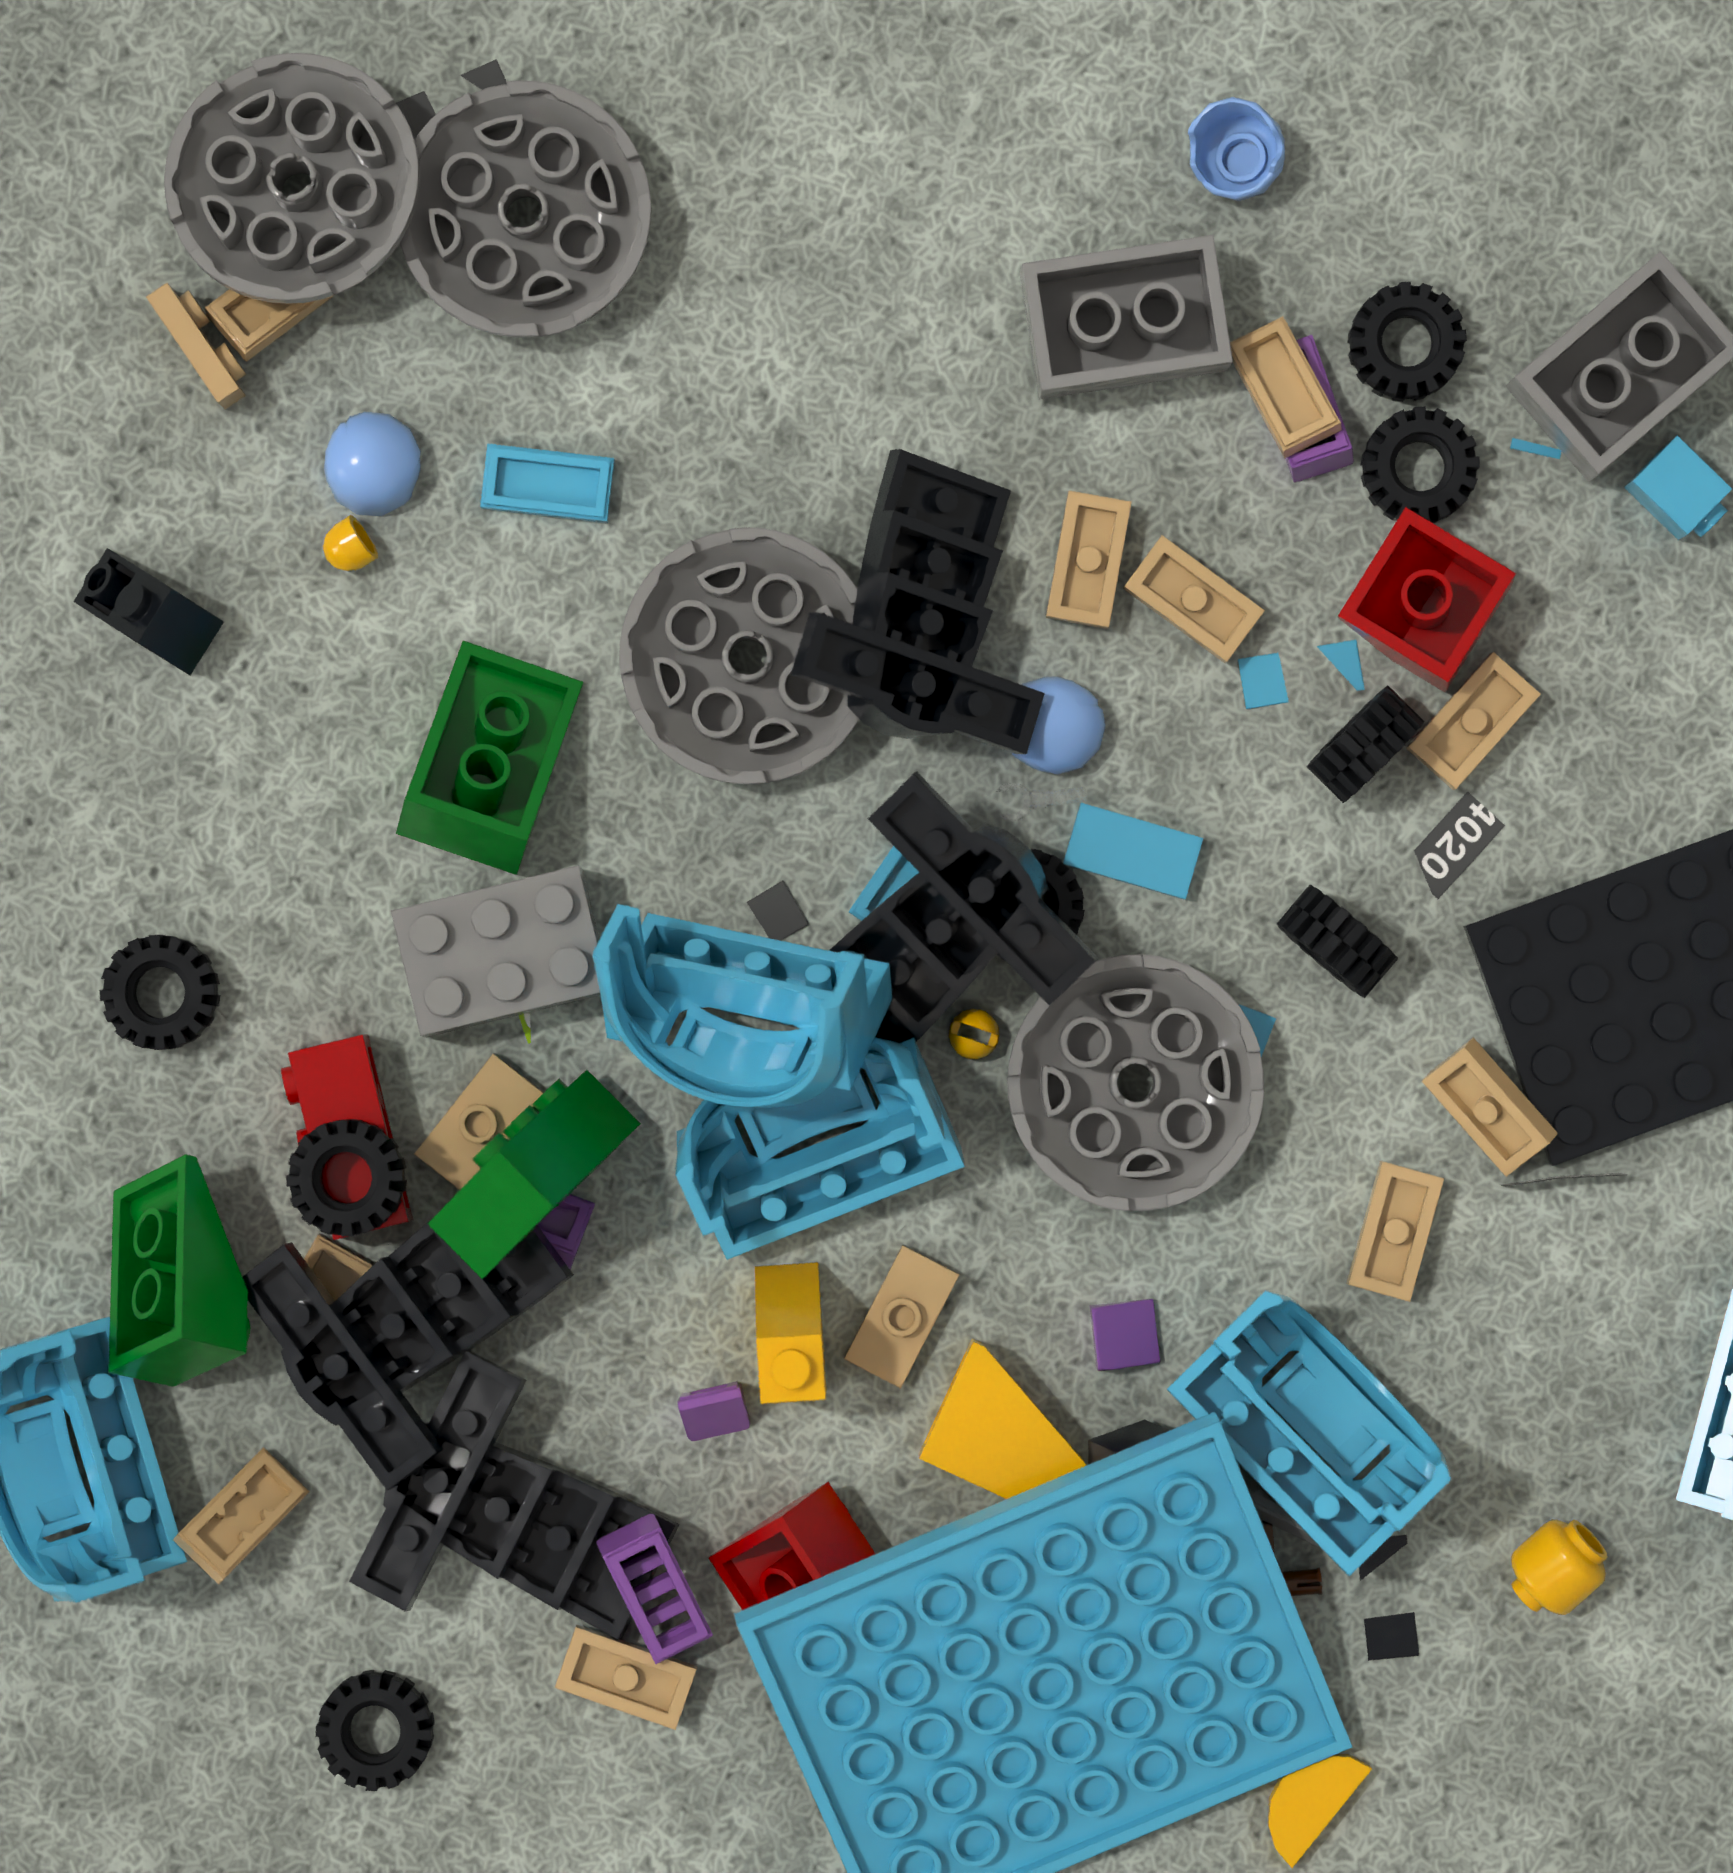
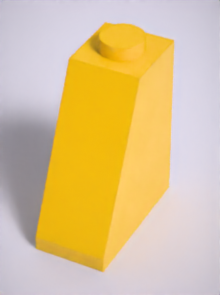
(789, 1333)
(995, 1431)

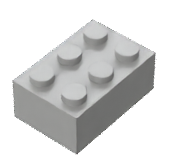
(1126, 317)
(1624, 366)
(499, 951)

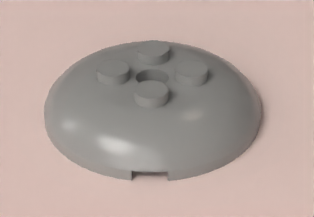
(279, 122)
(513, 146)
(680, 647)
(1201, 1095)

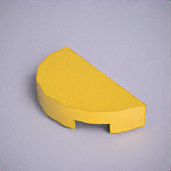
(1309, 1800)

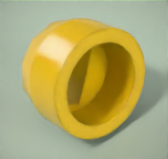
(349, 545)
(970, 1047)

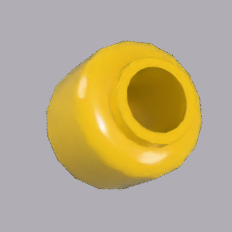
(1558, 1567)

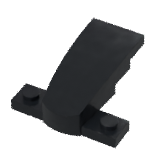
(923, 614)
(966, 905)
(393, 1332)
(500, 1512)

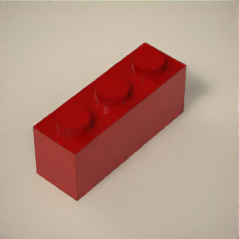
(341, 1084)

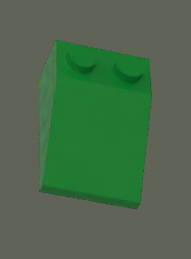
(488, 757)
(173, 1279)

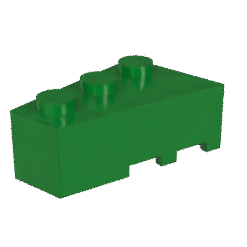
(533, 1170)

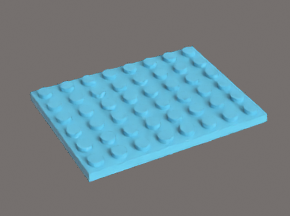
(1049, 1670)

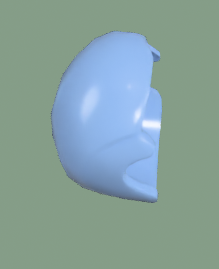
(1236, 148)
(372, 463)
(1066, 728)

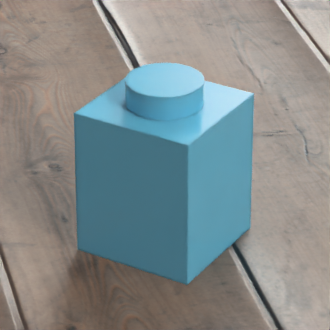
(1680, 490)

